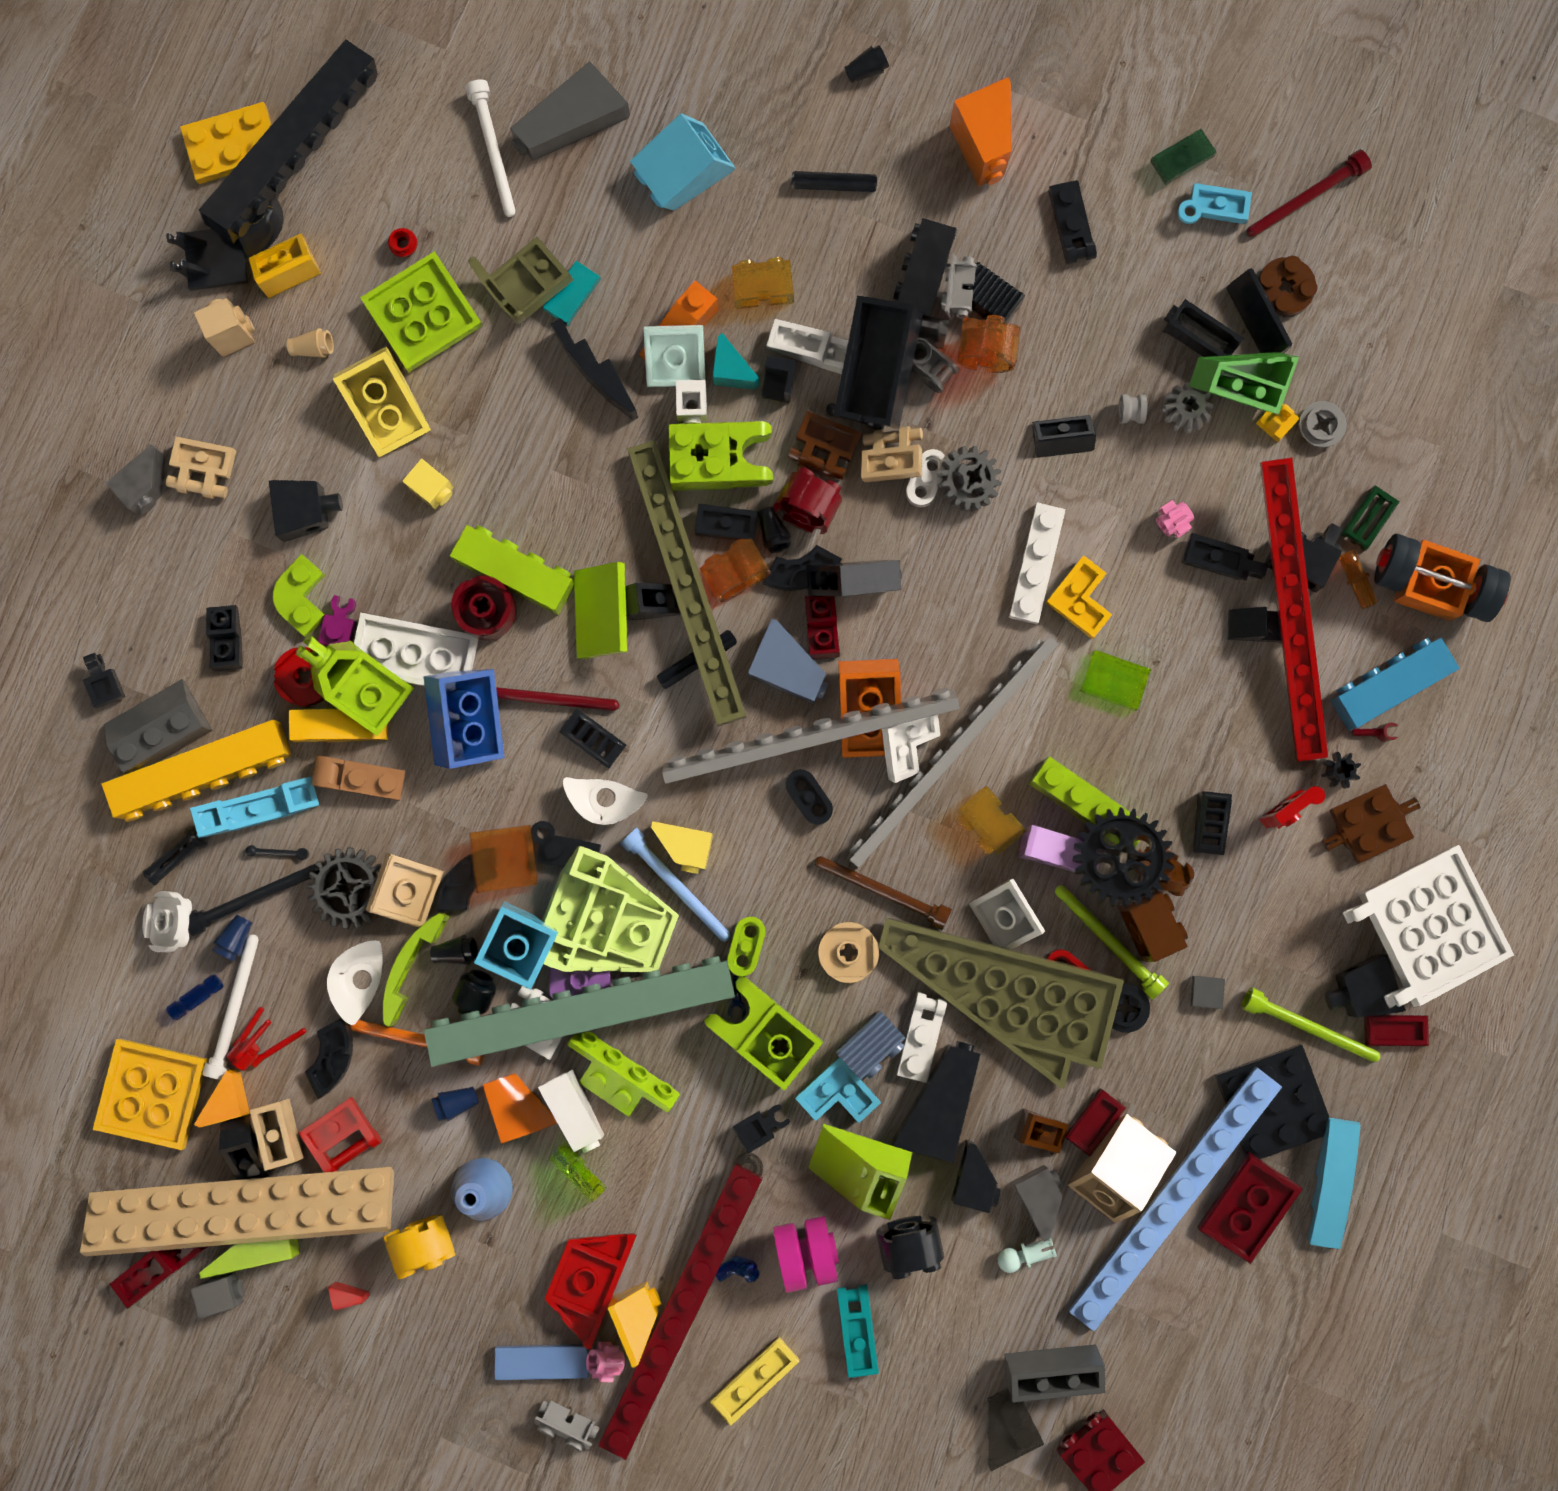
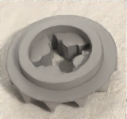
(1324, 411)

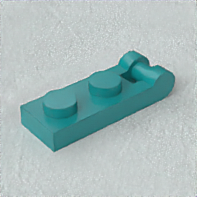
(858, 1332)

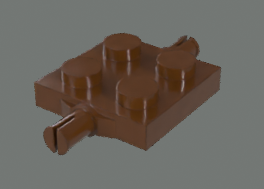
(1371, 824)

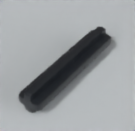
(834, 181)
(688, 664)

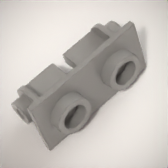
(956, 298)
(554, 1423)

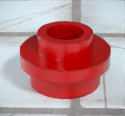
(399, 235)

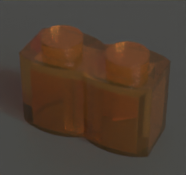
(735, 570)

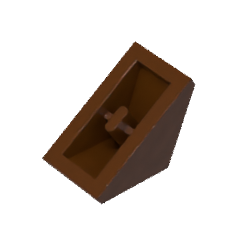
(1040, 1131)

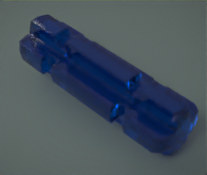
(194, 997)

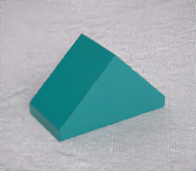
(731, 368)

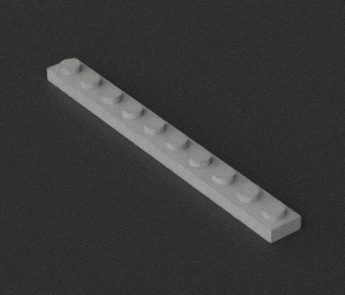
(821, 732)
(943, 760)

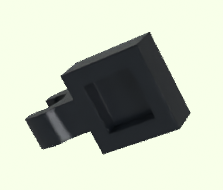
(103, 685)

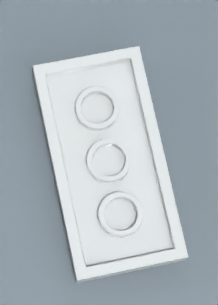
(414, 648)

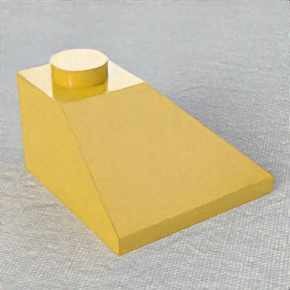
(634, 1317)

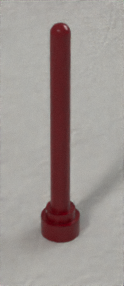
(1356, 164)
(557, 699)

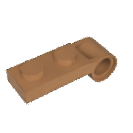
(358, 777)

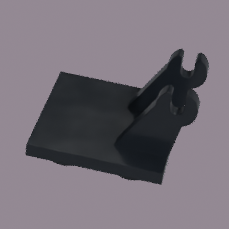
(209, 259)

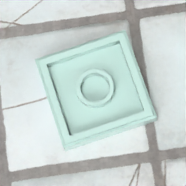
(673, 354)

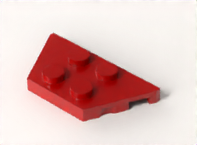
(587, 1281)

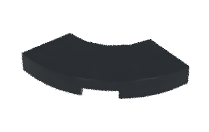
(792, 573)
(457, 887)
(333, 1057)

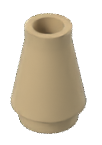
(312, 344)

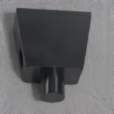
(301, 508)
(1364, 988)

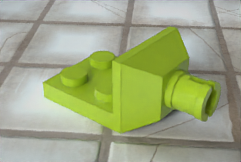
(355, 682)

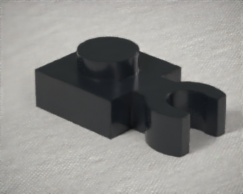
(756, 1130)

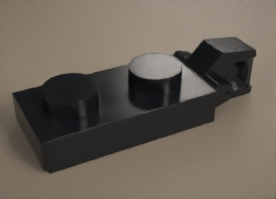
(1222, 558)

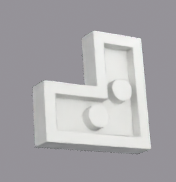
(901, 744)

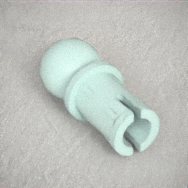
(1011, 1259)

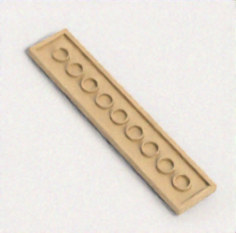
(238, 1211)

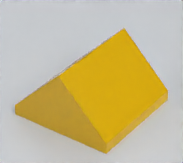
(283, 266)

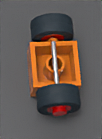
(1440, 580)

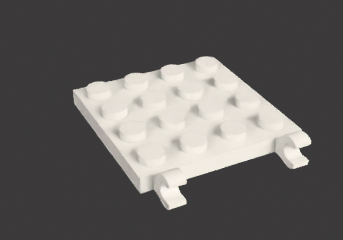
(1433, 927)

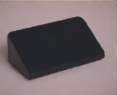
(1064, 436)

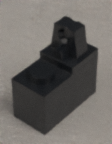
(1320, 556)

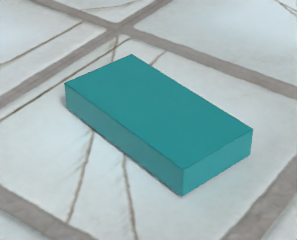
(572, 297)

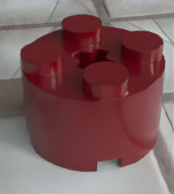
(808, 501)
(483, 591)

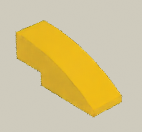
(328, 726)

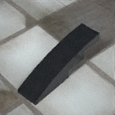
(600, 376)

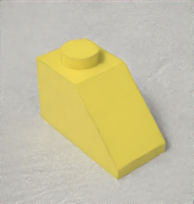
(685, 845)

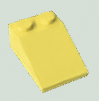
(381, 401)

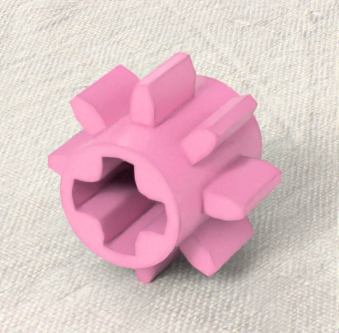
(1175, 519)
(605, 1361)

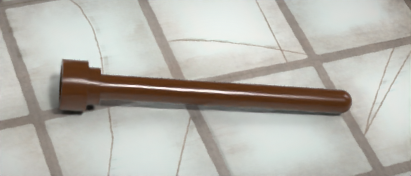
(936, 915)

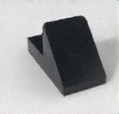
(1254, 625)

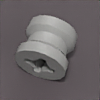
(1132, 408)

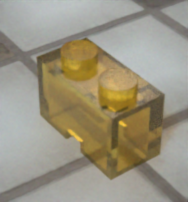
(762, 282)
(989, 823)

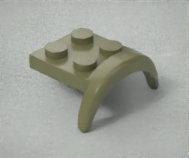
(524, 280)

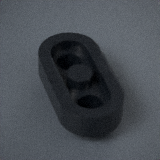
(809, 797)

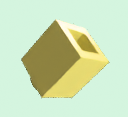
(428, 484)

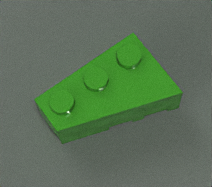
(1247, 378)

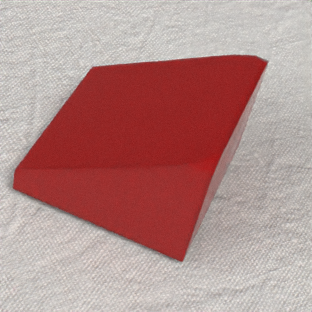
(346, 1295)

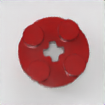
(287, 679)

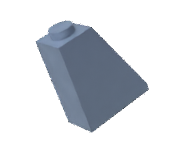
(787, 666)

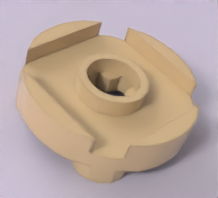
(860, 939)

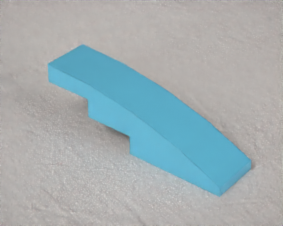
(1334, 1183)

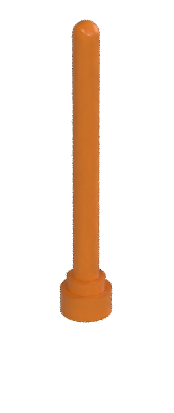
(401, 1036)

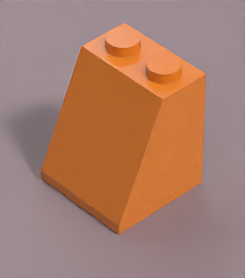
(984, 130)

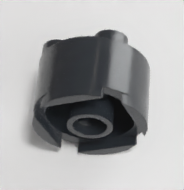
(910, 1246)

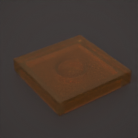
(503, 858)

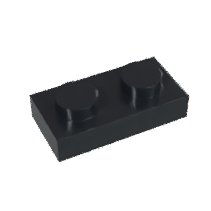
(725, 522)

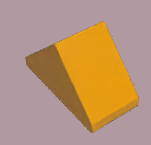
(226, 1101)

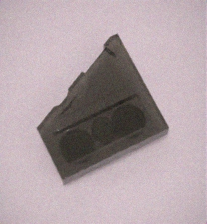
(1009, 1430)

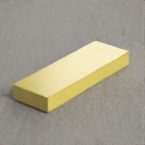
(754, 1380)

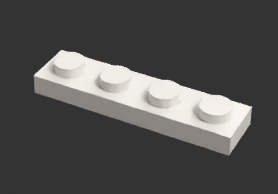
(1037, 563)

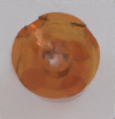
(989, 344)

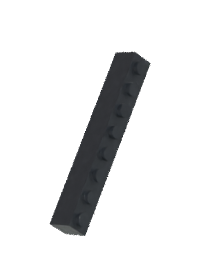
(289, 142)

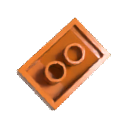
(861, 688)

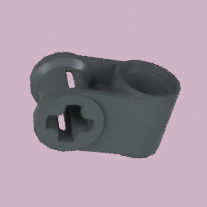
(932, 365)

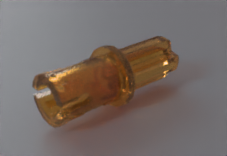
(1358, 579)

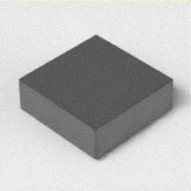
(1207, 992)

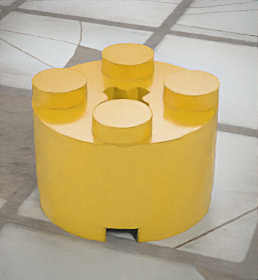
(419, 1245)

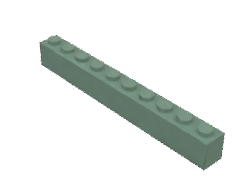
(579, 1012)

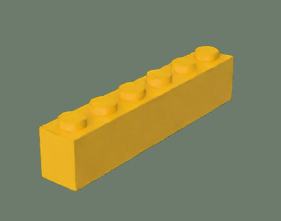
(196, 770)

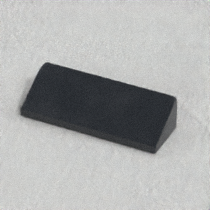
(1258, 313)

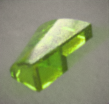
(574, 1169)

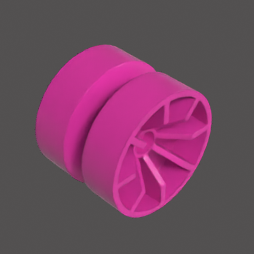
(813, 1252)

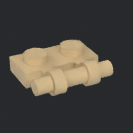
(201, 458)
(892, 462)

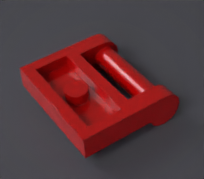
(1288, 810)
(333, 1129)

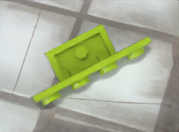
(619, 1078)

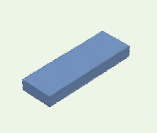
(541, 1362)

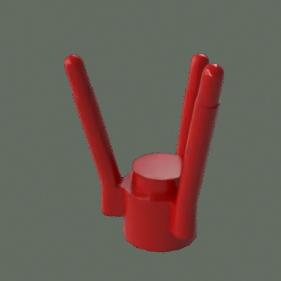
(245, 1049)

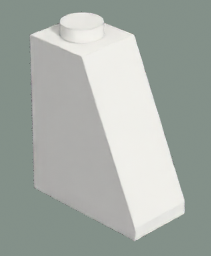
(572, 1111)

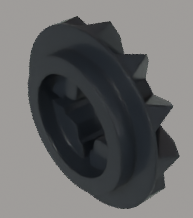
(1136, 1018)

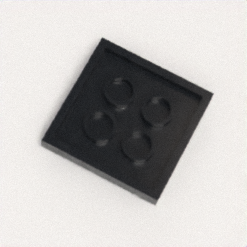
(1294, 1113)

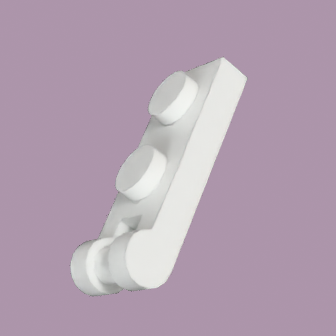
(921, 1038)

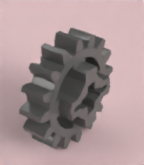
(981, 478)

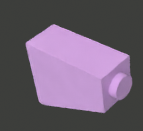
(1049, 848)

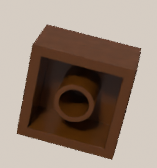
(1154, 927)

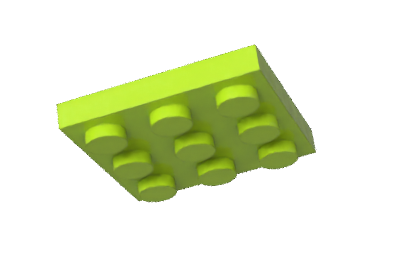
(421, 311)

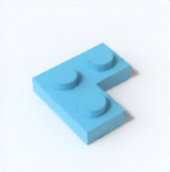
(840, 1085)

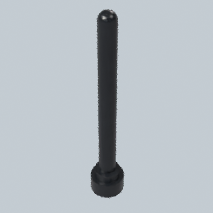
(201, 919)

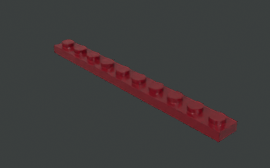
(680, 1311)

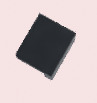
(779, 379)

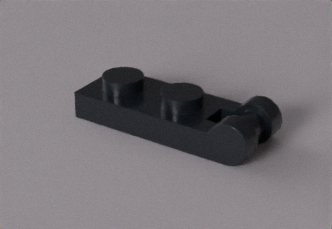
(1072, 221)

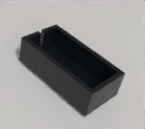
(878, 361)

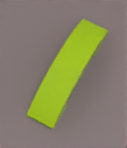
(393, 1000)

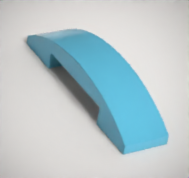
(254, 808)

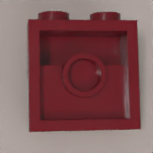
(1099, 1453)

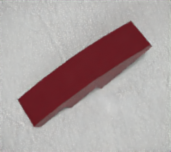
(151, 1272)

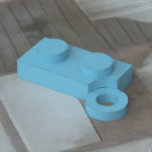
(1216, 204)

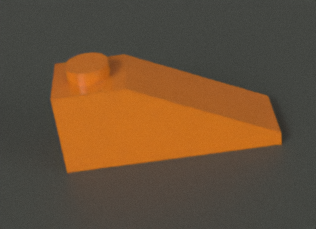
(693, 307)

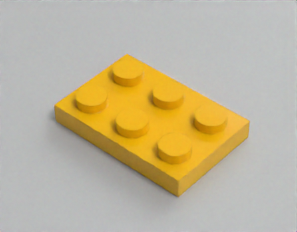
(224, 140)

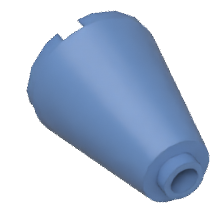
(481, 1189)

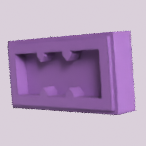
(575, 980)

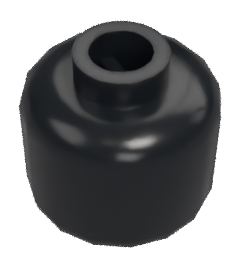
(474, 992)

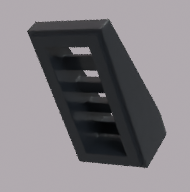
(572, 723)
(1223, 823)

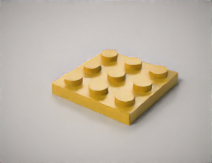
(150, 1094)

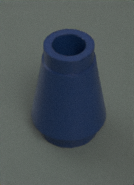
(232, 938)
(454, 1102)

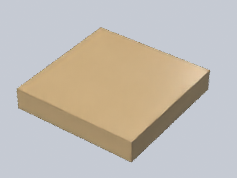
(404, 890)

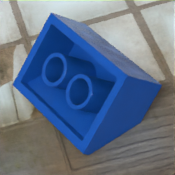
(463, 717)

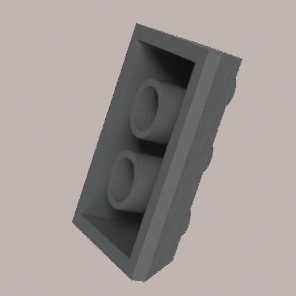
(156, 728)

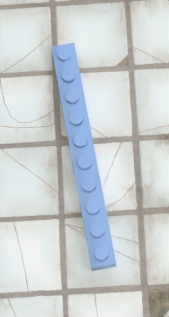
(1174, 1198)

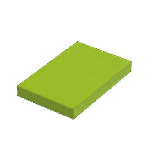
(600, 610)

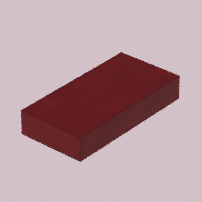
(1396, 1030)
(1095, 1122)

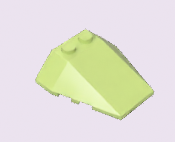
(605, 919)

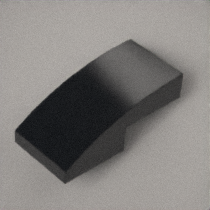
(225, 638)

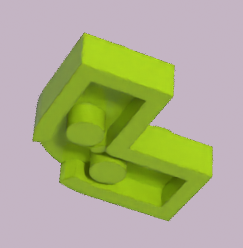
(291, 594)

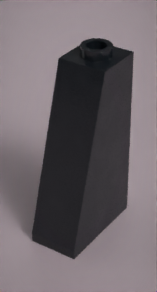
(940, 1108)

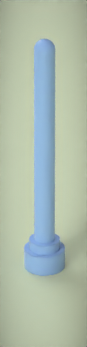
(637, 844)

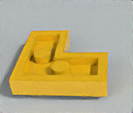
(1073, 598)

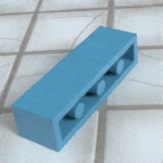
(1393, 684)

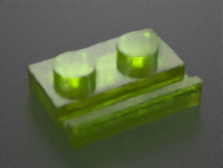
(1115, 680)

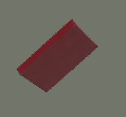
(1249, 1208)

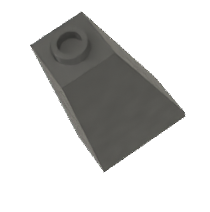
(570, 113)

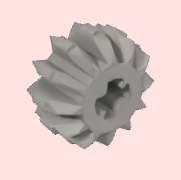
(1198, 410)

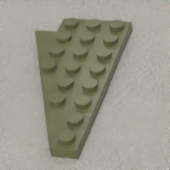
(1026, 1002)

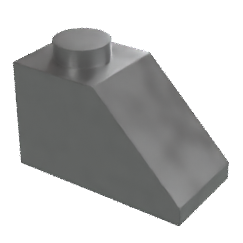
(140, 481)
(1041, 1198)

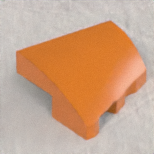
(516, 1108)

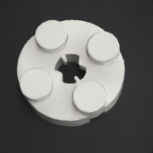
(167, 921)

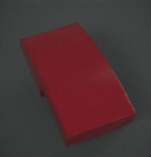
(822, 627)

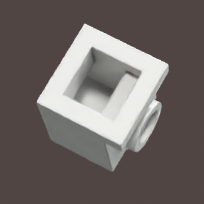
(691, 392)

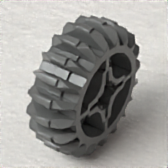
(352, 901)

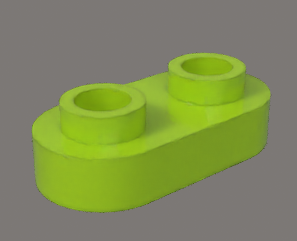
(746, 946)

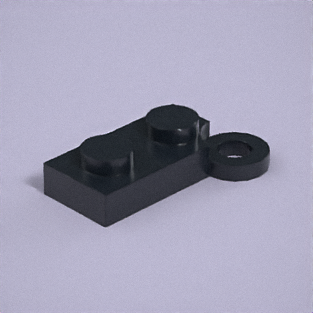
(557, 849)

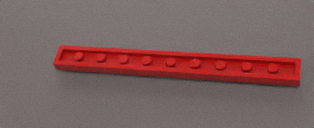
(1294, 609)

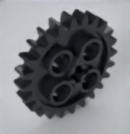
(1117, 884)

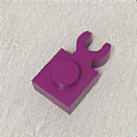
(338, 627)

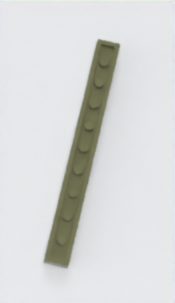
(686, 583)

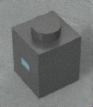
(218, 1295)

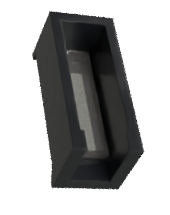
(1201, 331)

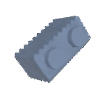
(871, 1045)

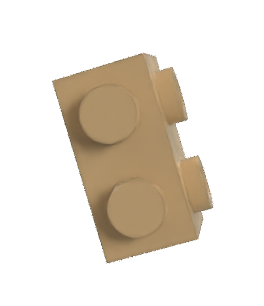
(225, 326)
(276, 1134)

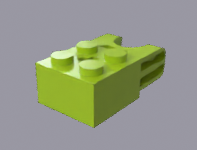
(724, 463)
(755, 1035)

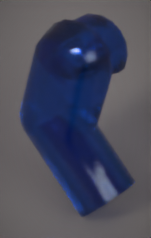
(739, 1266)

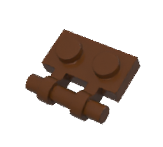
(828, 437)

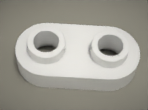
(928, 481)

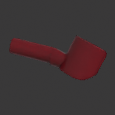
(1380, 732)

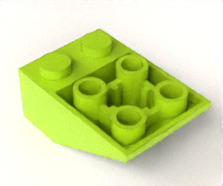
(861, 1169)

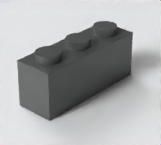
(1054, 1373)

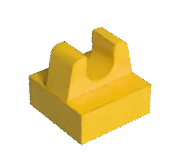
(1278, 425)

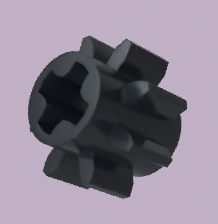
(1350, 770)

